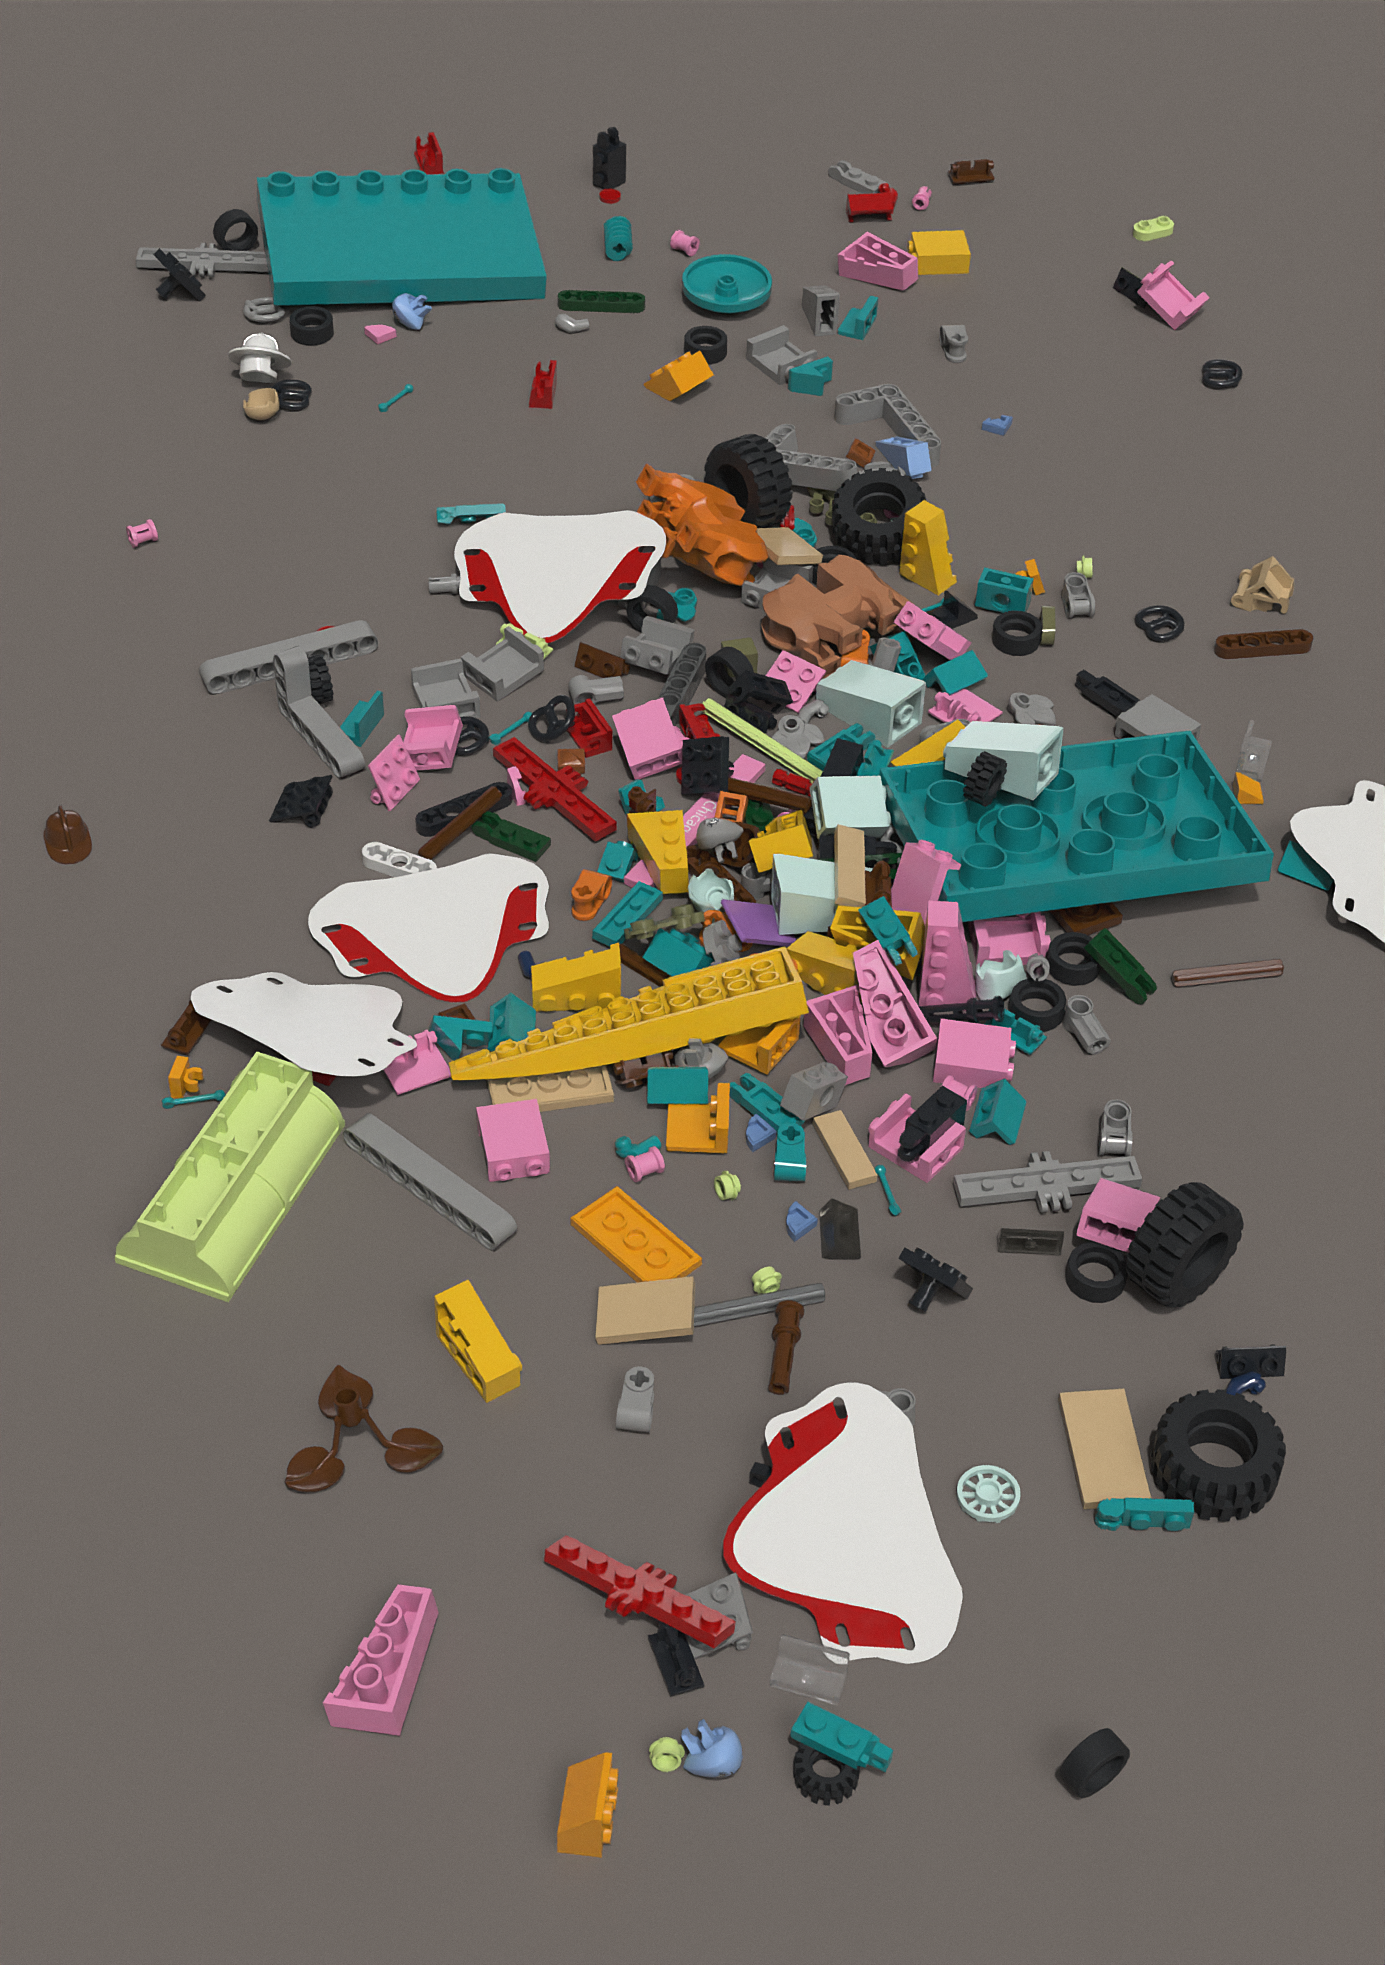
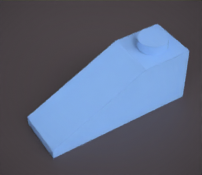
(907, 454)

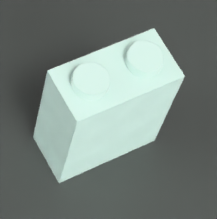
(851, 803)

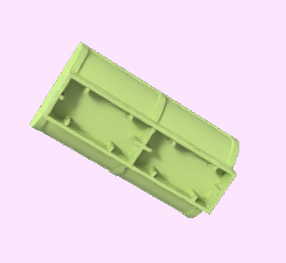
(235, 1180)

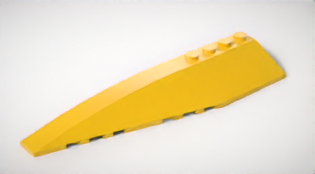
(688, 1005)

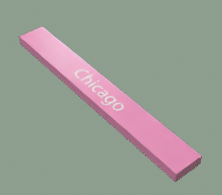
(744, 769)

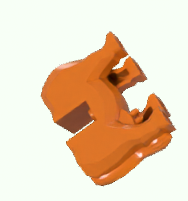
(702, 526)

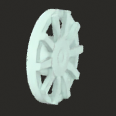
(988, 1493)

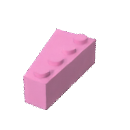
(945, 961)
(383, 1675)

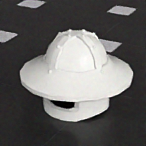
(259, 358)

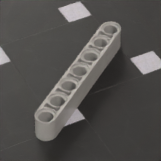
(257, 664)
(430, 1181)

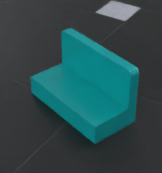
(860, 320)
(957, 673)
(364, 719)
(1302, 866)
(510, 1020)
(677, 1085)
(998, 1110)

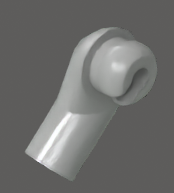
(571, 325)
(816, 707)

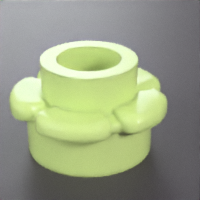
(1085, 567)
(727, 1186)
(766, 1280)
(666, 1754)

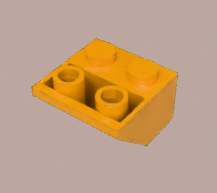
(679, 376)
(588, 1806)

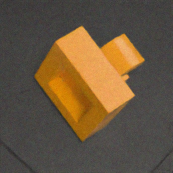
(1033, 573)
(182, 1077)

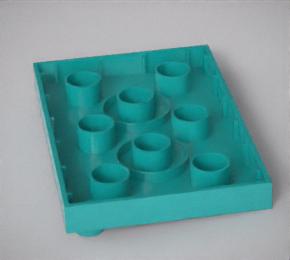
(399, 235)
(1107, 829)

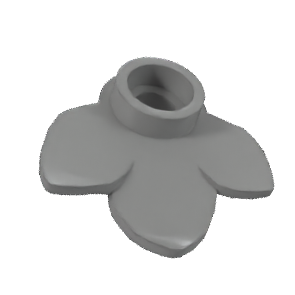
(1032, 709)
(797, 738)

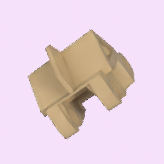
(1268, 586)

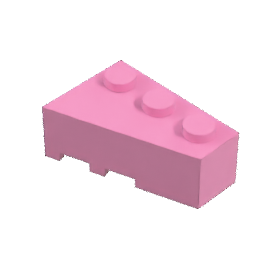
(840, 1032)

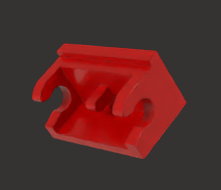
(429, 156)
(869, 204)
(544, 386)
(695, 726)
(590, 729)

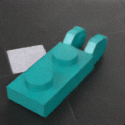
(821, 753)
(887, 929)
(762, 1101)
(1144, 1513)

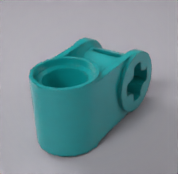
(790, 1153)

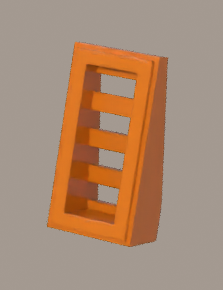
(735, 800)

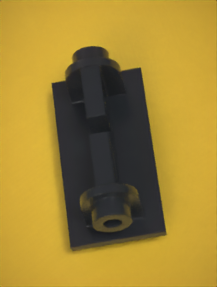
(1128, 285)
(751, 713)
(1263, 1360)
(675, 1660)

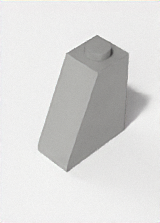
(821, 309)

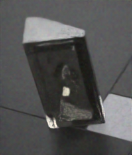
(839, 1231)
(1030, 1241)

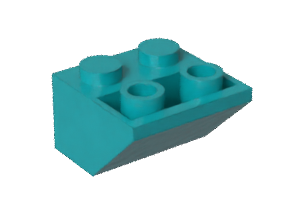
(677, 952)

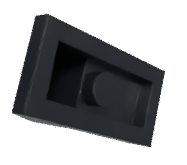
(953, 612)

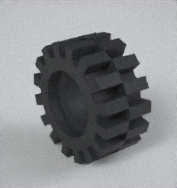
(320, 679)
(985, 779)
(822, 1786)

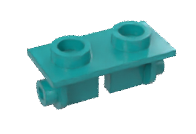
(875, 758)
(1027, 1035)

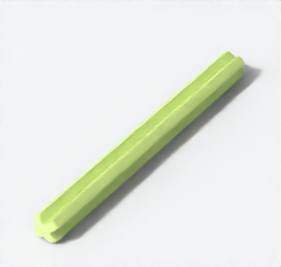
(761, 740)

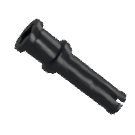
(973, 1011)

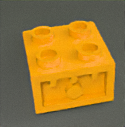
(763, 1046)
(700, 1125)

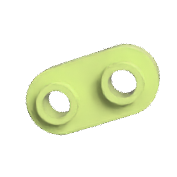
(1153, 228)

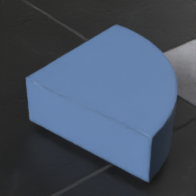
(997, 426)
(759, 1133)
(799, 1221)

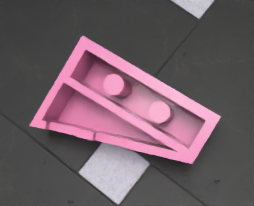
(878, 263)

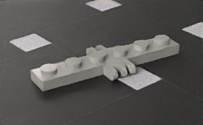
(206, 259)
(1045, 1181)

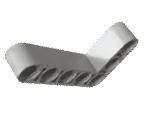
(896, 410)
(810, 469)
(309, 718)

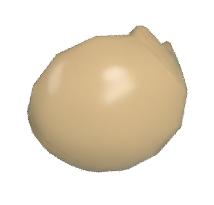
(262, 404)

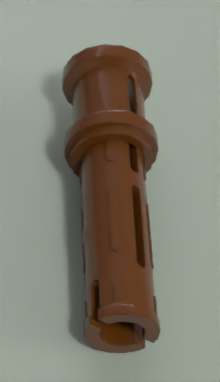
(786, 1335)

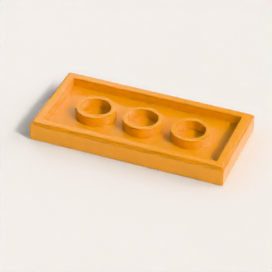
(634, 1239)

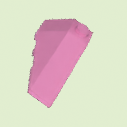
(891, 1014)

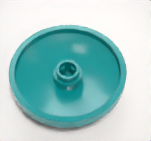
(727, 283)

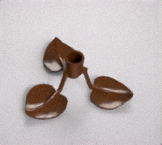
(345, 1400)

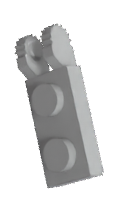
(854, 178)

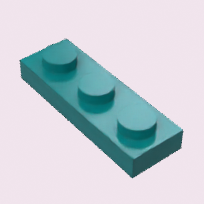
(633, 907)

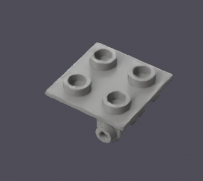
(728, 1599)

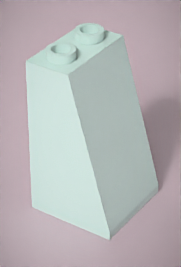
(874, 698)
(1029, 751)
(803, 894)

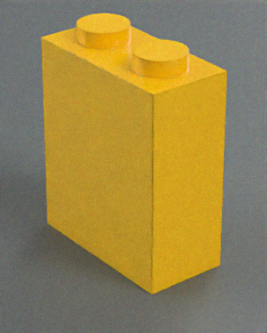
(940, 252)

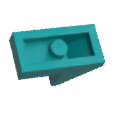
(811, 377)
(454, 1031)

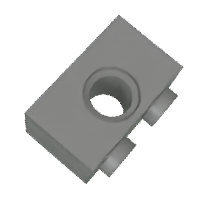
(814, 1090)

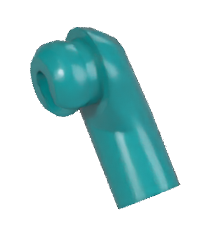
(625, 1148)

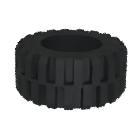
(754, 475)
(868, 492)
(1184, 1244)
(1228, 1422)

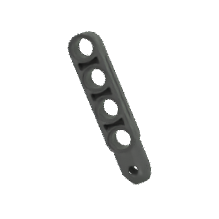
(684, 679)

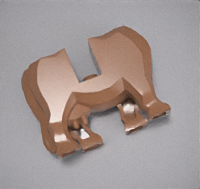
(834, 612)

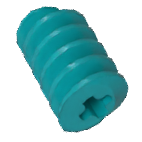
(618, 238)

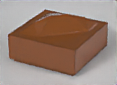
(860, 453)
(571, 757)

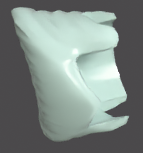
(709, 890)
(999, 977)

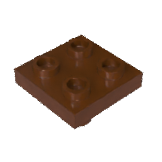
(1088, 918)

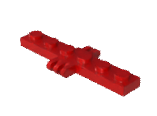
(555, 789)
(640, 1591)

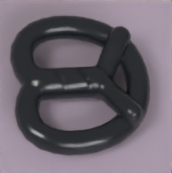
(1221, 373)
(293, 394)
(1178, 625)
(563, 725)
(482, 736)

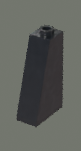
(843, 761)

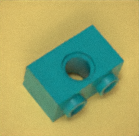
(1003, 591)

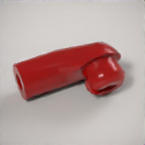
(884, 188)

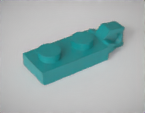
(468, 513)
(840, 1739)

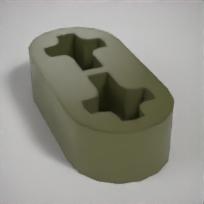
(1047, 619)

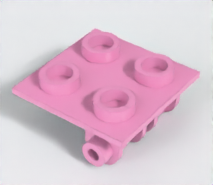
(799, 676)
(963, 706)
(393, 774)
(418, 1066)

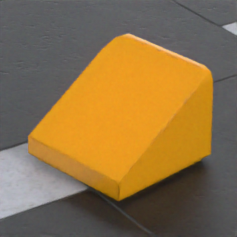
(1247, 790)

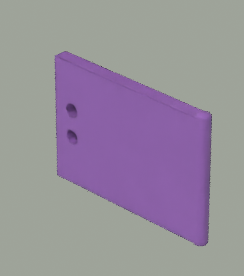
(755, 923)

